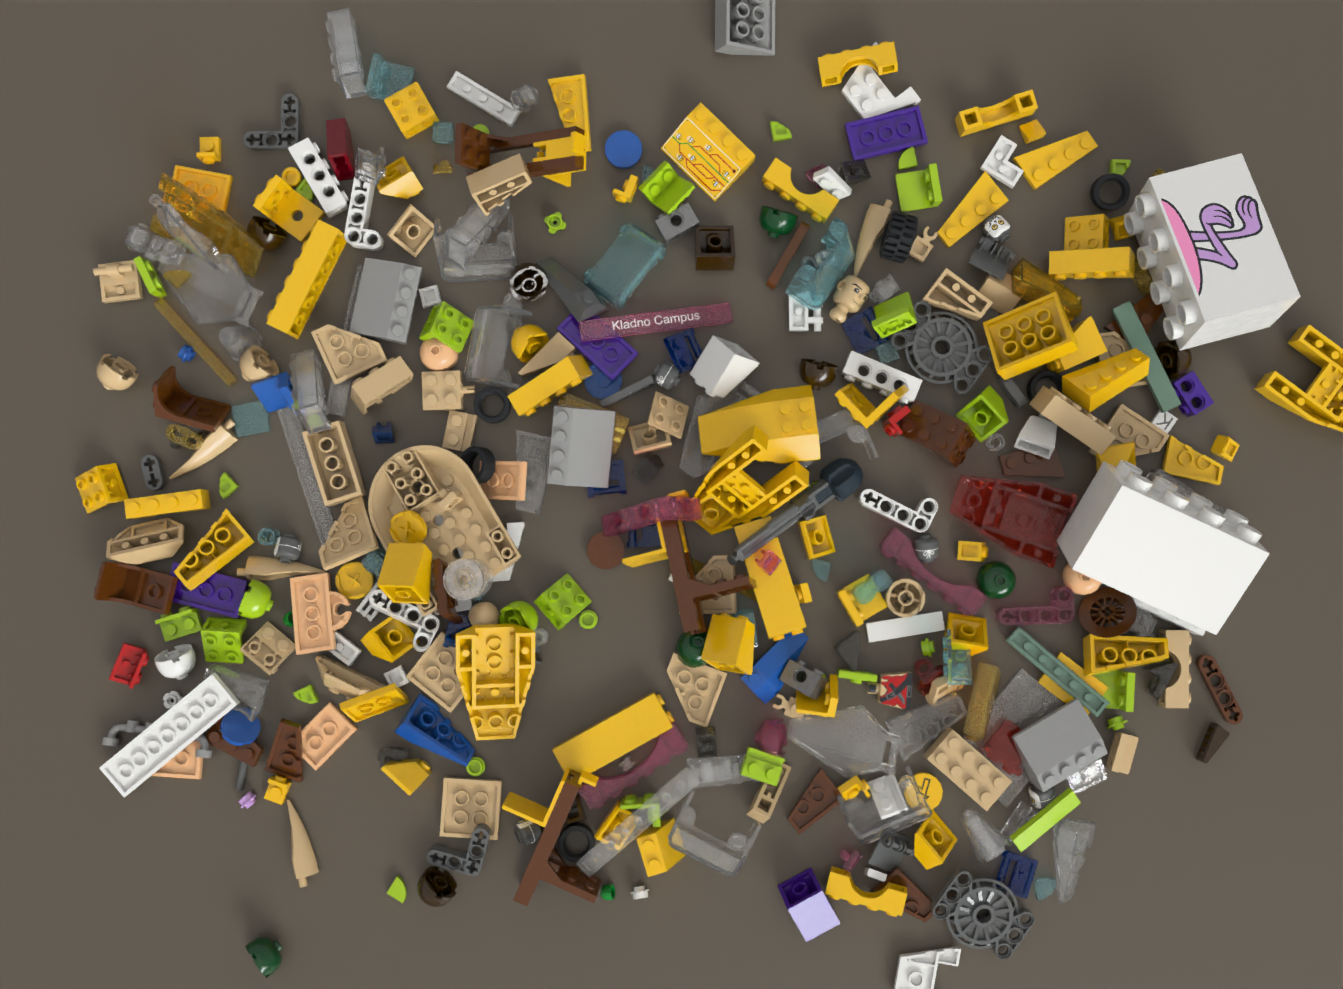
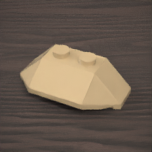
(146, 542)
(345, 679)

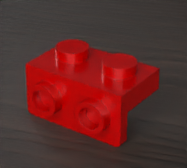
(895, 415)
(128, 665)

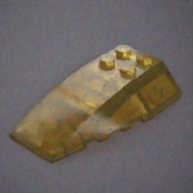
(211, 222)

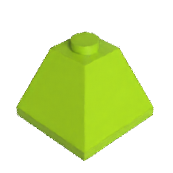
(984, 413)

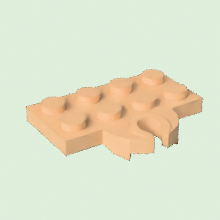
(316, 613)

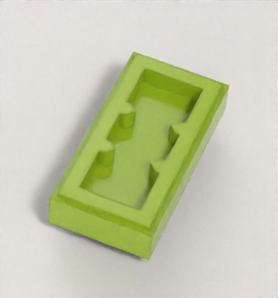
(856, 676)

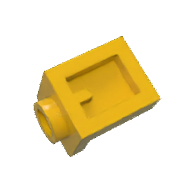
(209, 150)
(629, 190)
(972, 551)
(803, 592)
(852, 787)
(277, 789)

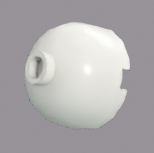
(177, 662)

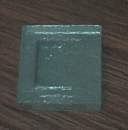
(442, 132)
(886, 353)

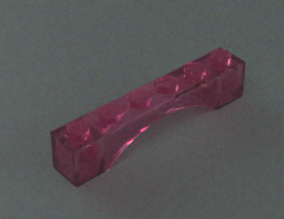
(900, 547)
(668, 744)

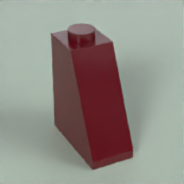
(340, 148)

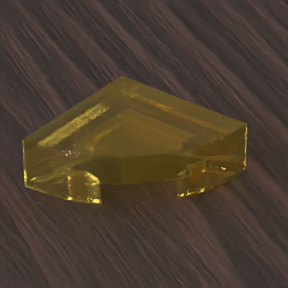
(444, 167)
(177, 277)

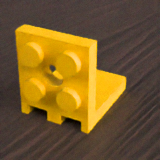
(280, 204)
(861, 408)

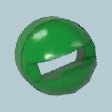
(288, 619)
(608, 892)

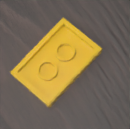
(208, 184)
(1062, 695)
(374, 702)

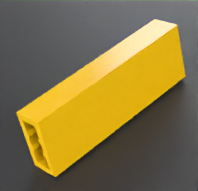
(774, 593)
(615, 735)

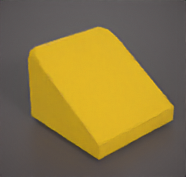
(1032, 131)
(1118, 228)
(1224, 447)

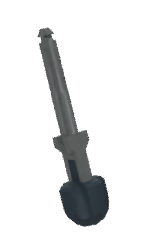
(837, 481)

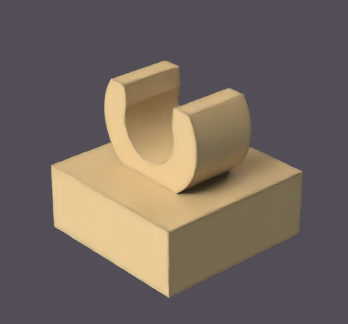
(450, 499)

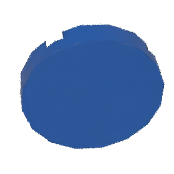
(623, 149)
(600, 386)
(238, 729)

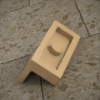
(1121, 752)

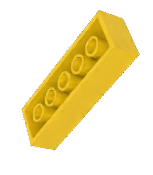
(307, 279)

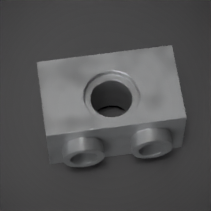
(670, 232)
(793, 677)

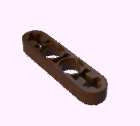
(787, 255)
(1221, 687)

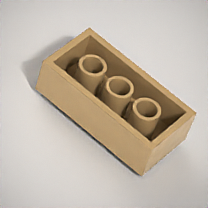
(1073, 419)
(335, 464)
(967, 768)

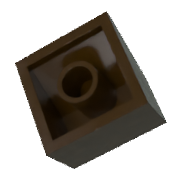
(714, 248)

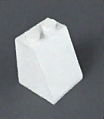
(722, 367)

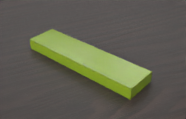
(1045, 819)

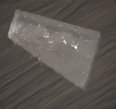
(246, 687)

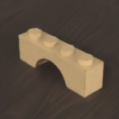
(1177, 691)

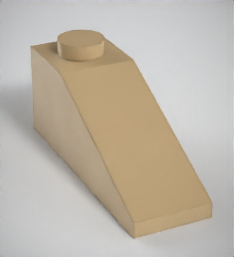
(549, 355)
(767, 797)

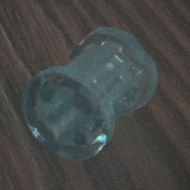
(264, 533)

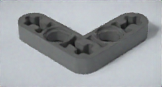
(286, 131)
(465, 858)

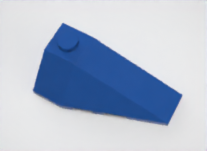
(771, 664)
(431, 730)

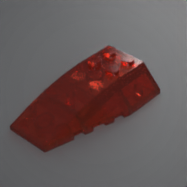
(1015, 514)

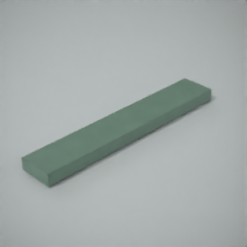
(1137, 338)
(1057, 671)

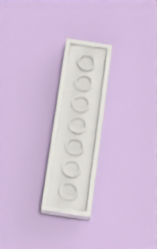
(169, 734)

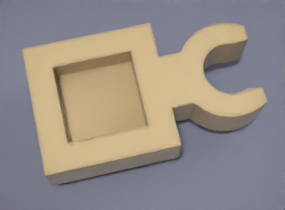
(921, 246)
(788, 705)

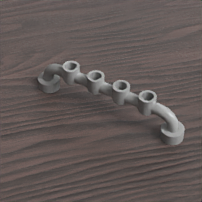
(134, 727)

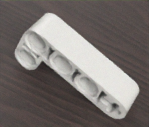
(364, 210)
(895, 507)
(402, 616)

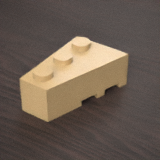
(498, 181)
(957, 297)
(380, 383)

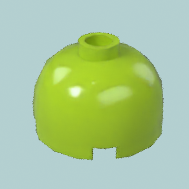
(256, 600)
(519, 613)

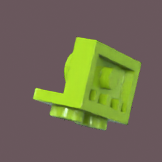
(180, 624)

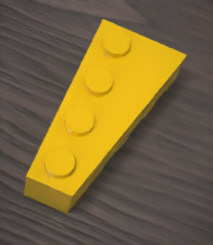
(1092, 263)
(1105, 379)
(550, 384)
(215, 550)
(1121, 652)

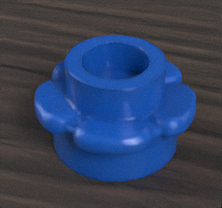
(186, 353)

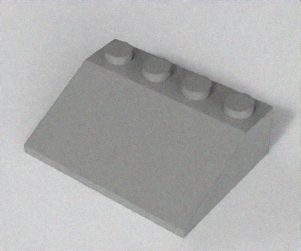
(745, 27)
(386, 300)
(581, 446)
(1059, 745)

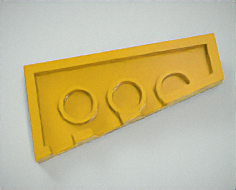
(572, 102)
(1052, 159)

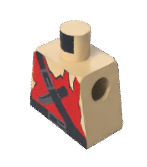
(893, 689)

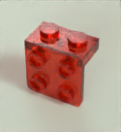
(1003, 749)

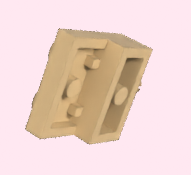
(444, 390)

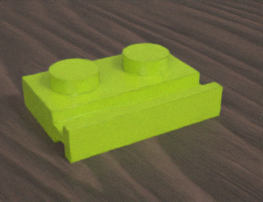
(150, 277)
(762, 766)

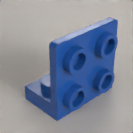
(274, 392)

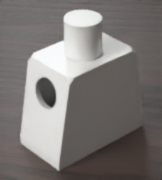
(1038, 436)

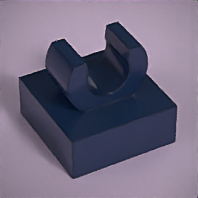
(383, 434)

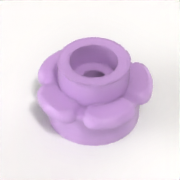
(247, 800)

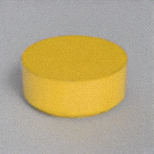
(292, 176)

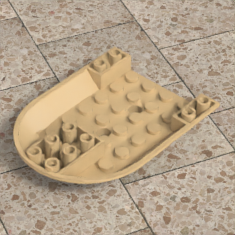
(468, 526)

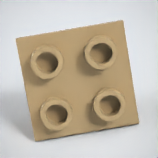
(667, 415)

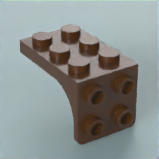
(178, 405)
(937, 432)
(136, 586)

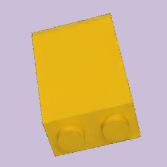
(1089, 345)
(406, 573)
(730, 643)
(655, 849)

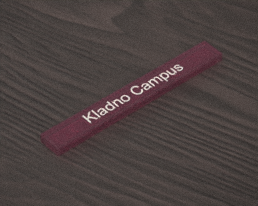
(655, 321)

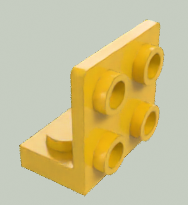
(411, 110)
(1086, 232)
(101, 487)
(856, 611)
(826, 703)

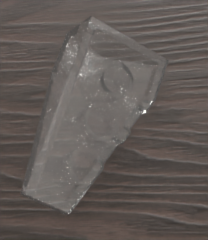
(1069, 847)

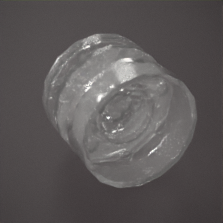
(477, 574)

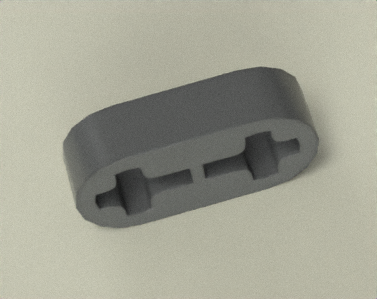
(1012, 392)
(157, 472)

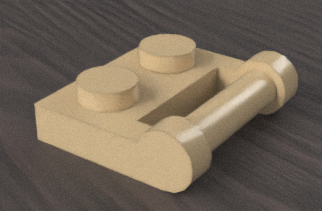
(939, 689)

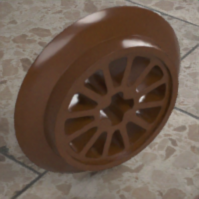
(1102, 595)

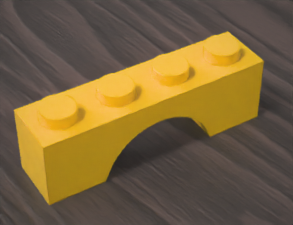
(879, 57)
(979, 119)
(818, 205)
(167, 503)
(888, 899)

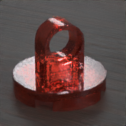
(926, 678)

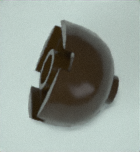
(266, 235)
(527, 282)
(1173, 360)
(817, 373)
(436, 887)

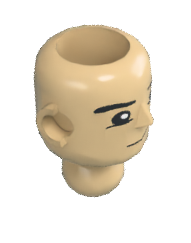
(849, 297)

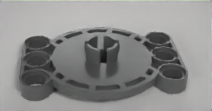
(958, 348)
(982, 930)

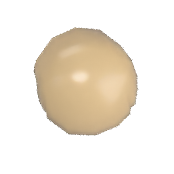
(483, 614)

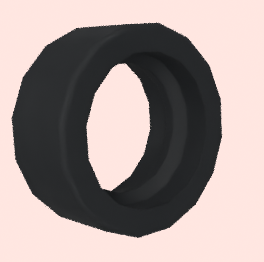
(1125, 191)
(1044, 374)
(478, 401)
(488, 462)
(566, 831)

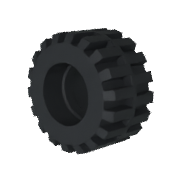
(898, 237)

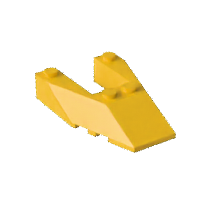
(1324, 397)
(733, 497)

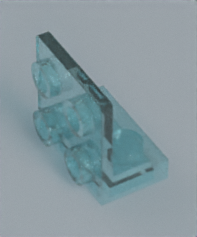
(387, 78)
(958, 663)

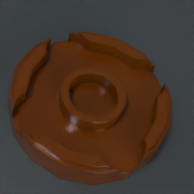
(605, 551)

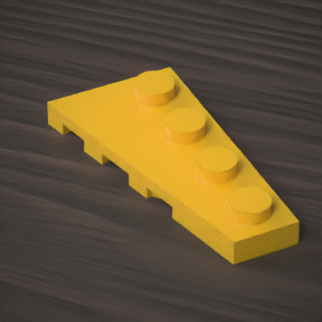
(976, 206)

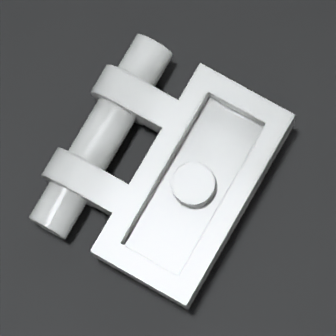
(799, 317)

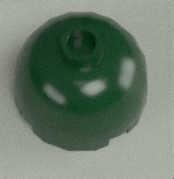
(776, 221)
(995, 580)
(690, 649)
(265, 954)

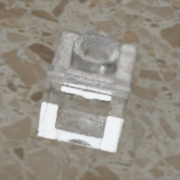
(884, 290)

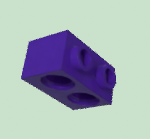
(1194, 390)

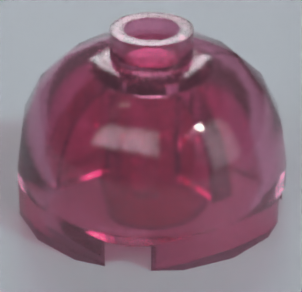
(772, 737)

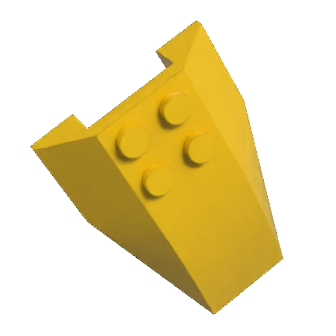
(781, 413)
(495, 676)

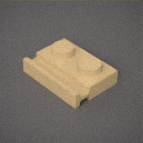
(459, 431)

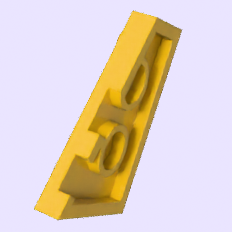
(1187, 463)

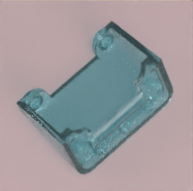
(624, 265)
(814, 286)

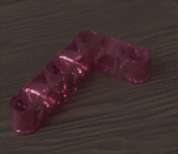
(651, 512)

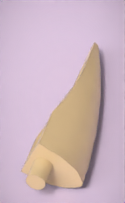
(872, 228)
(212, 446)
(271, 568)
(303, 855)

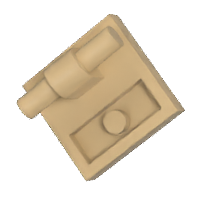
(119, 281)
(268, 648)

